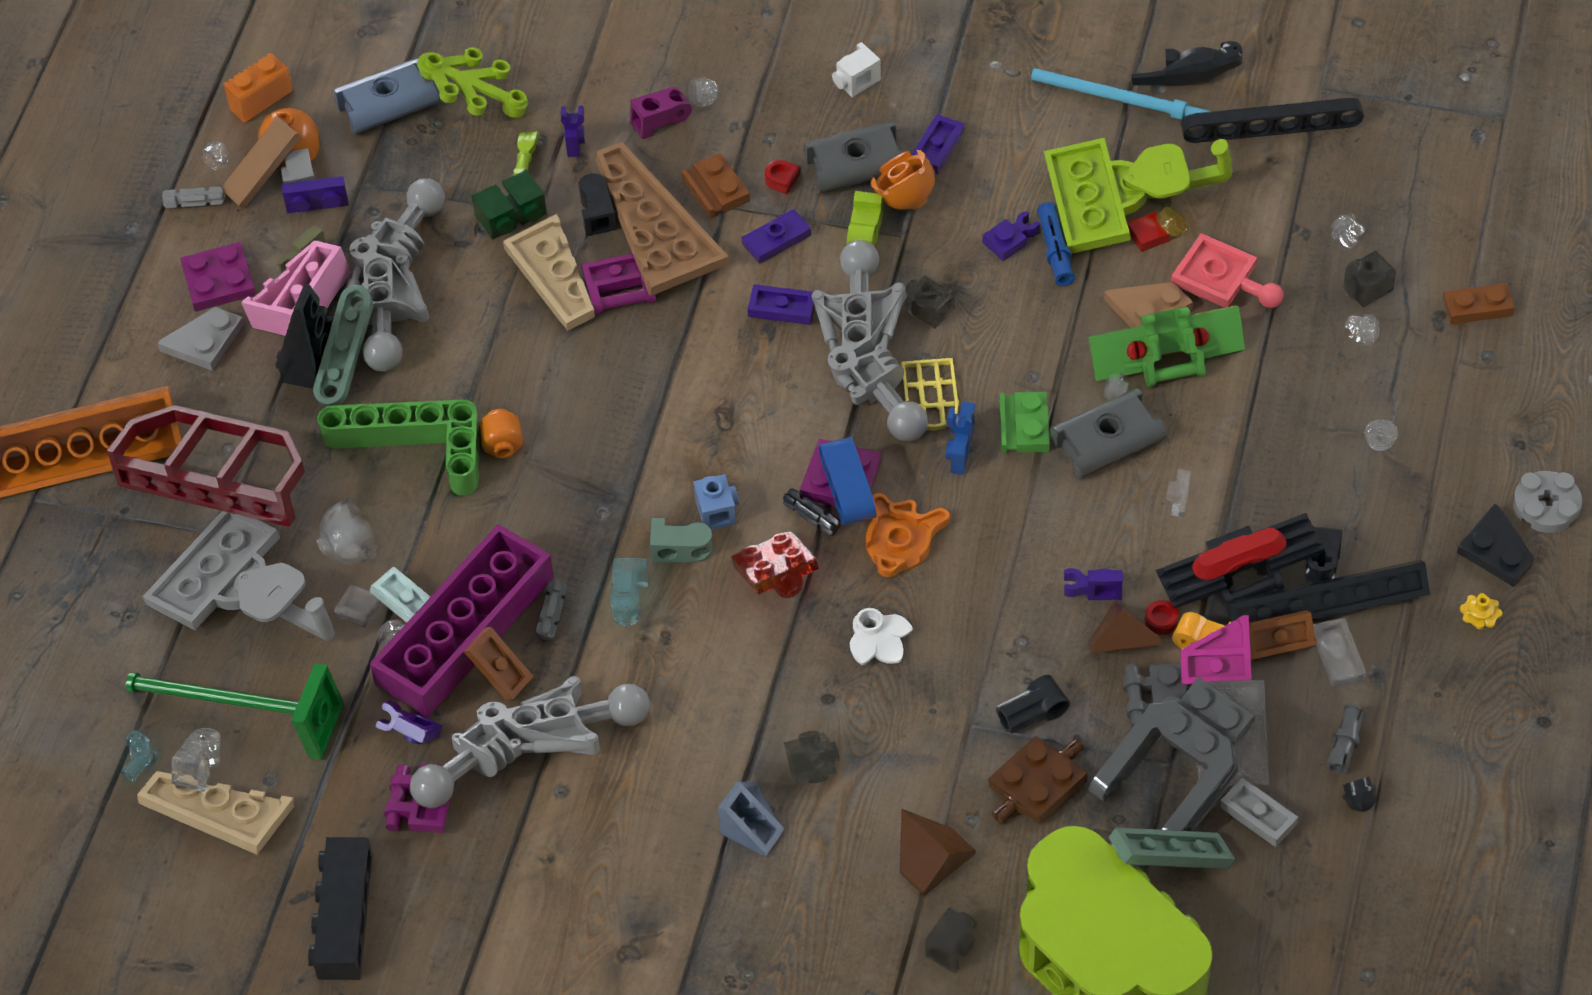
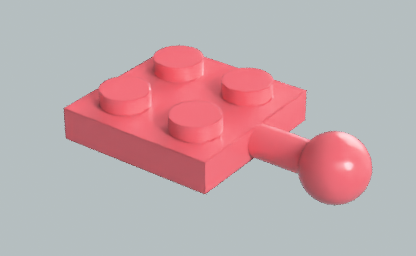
(1220, 271)

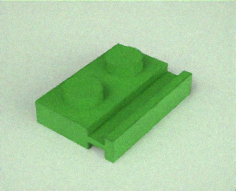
(1024, 422)

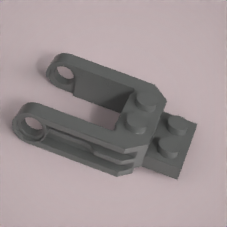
(1202, 727)

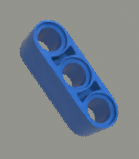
(847, 481)

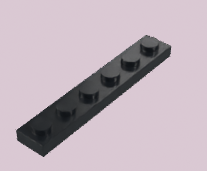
(1337, 594)

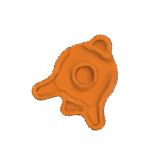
(901, 536)

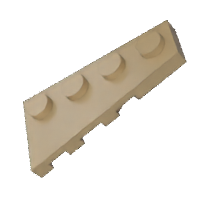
(551, 269)

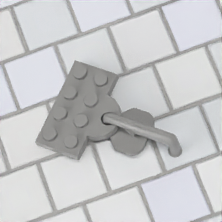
(229, 573)

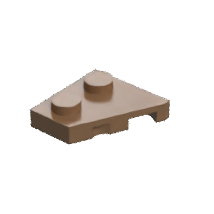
(1145, 299)

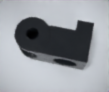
(599, 211)

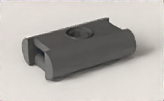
(851, 156)
(1123, 417)

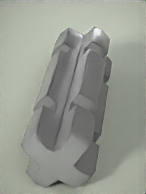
(193, 197)

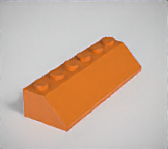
(77, 441)

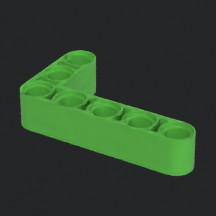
(411, 424)

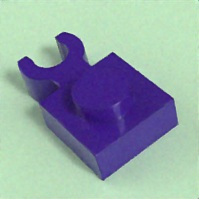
(1009, 238)

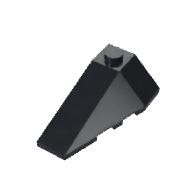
(304, 340)

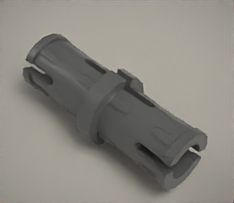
(1346, 739)

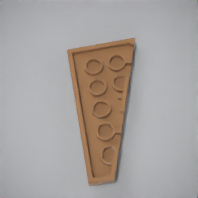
(659, 230)

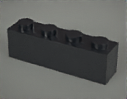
(342, 908)

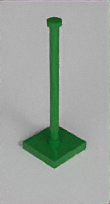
(312, 716)

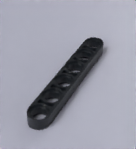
(1272, 119)

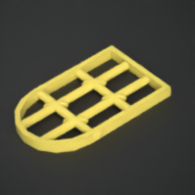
(937, 384)

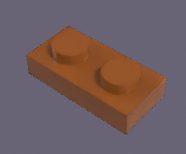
(1478, 303)
(1281, 634)
(498, 663)

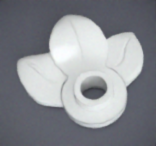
(879, 641)

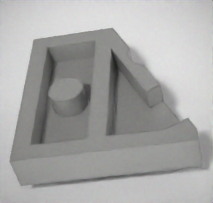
(204, 338)

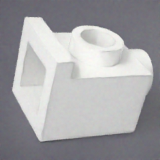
(857, 71)

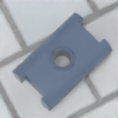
(385, 96)

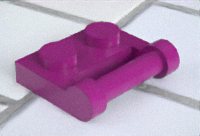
(613, 275)

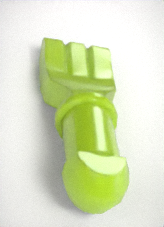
(526, 145)

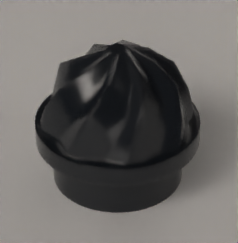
(1360, 794)

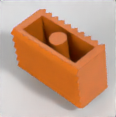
(258, 87)

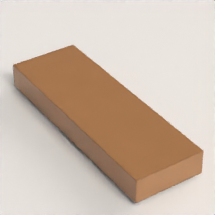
(261, 162)

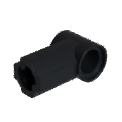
(1040, 701)

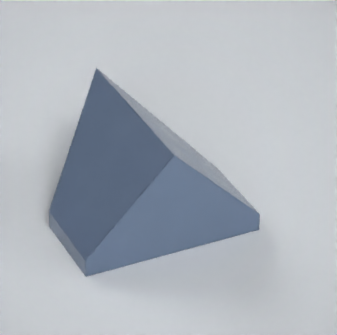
(748, 818)

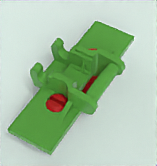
(1166, 333)

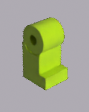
(866, 217)

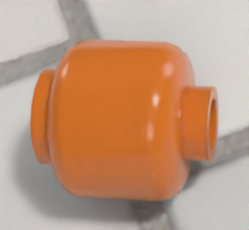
(500, 433)

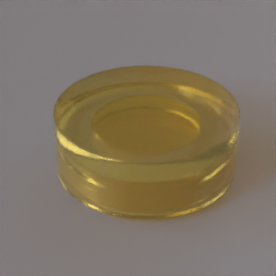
(1172, 222)

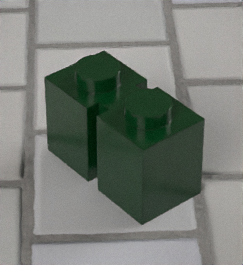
(501, 213)

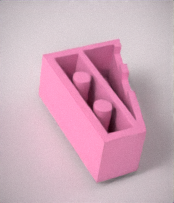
(317, 265)

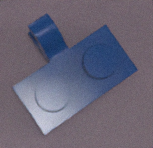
(963, 427)

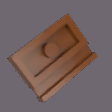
(715, 185)

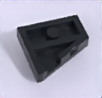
(1497, 547)

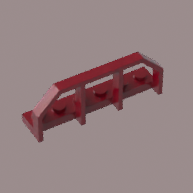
(205, 490)

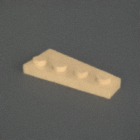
(227, 814)

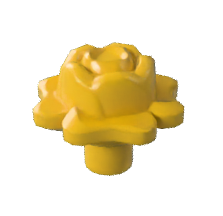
(1480, 611)

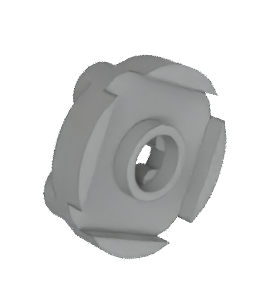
(1552, 485)

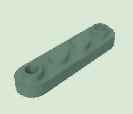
(343, 346)

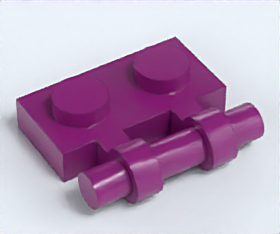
(420, 818)

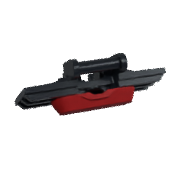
(1238, 551)

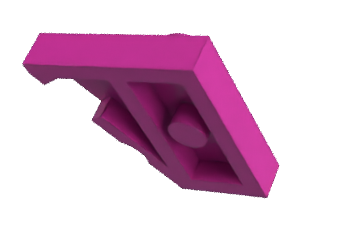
(1219, 655)

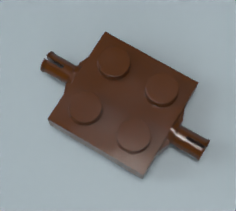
(1037, 780)

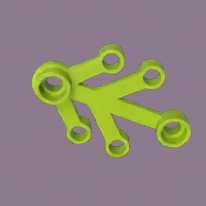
(437, 68)

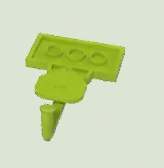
(1099, 192)

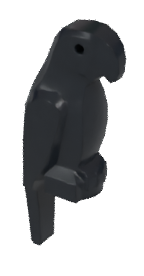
(1193, 66)

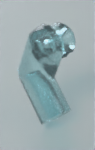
(140, 753)

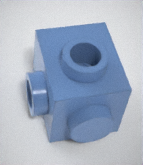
(716, 501)

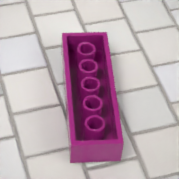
(484, 591)

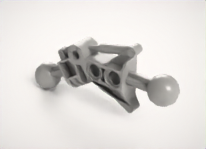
(380, 261)
(868, 361)
(536, 726)

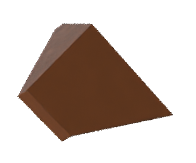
(1121, 631)
(929, 851)

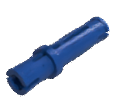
(1062, 269)

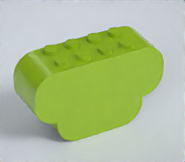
(1103, 924)

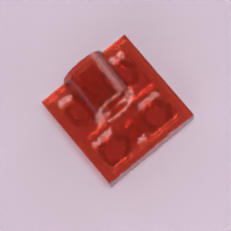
(769, 561)

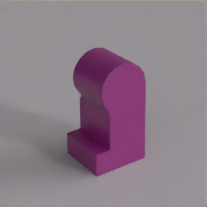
(658, 110)

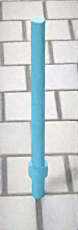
(1176, 109)

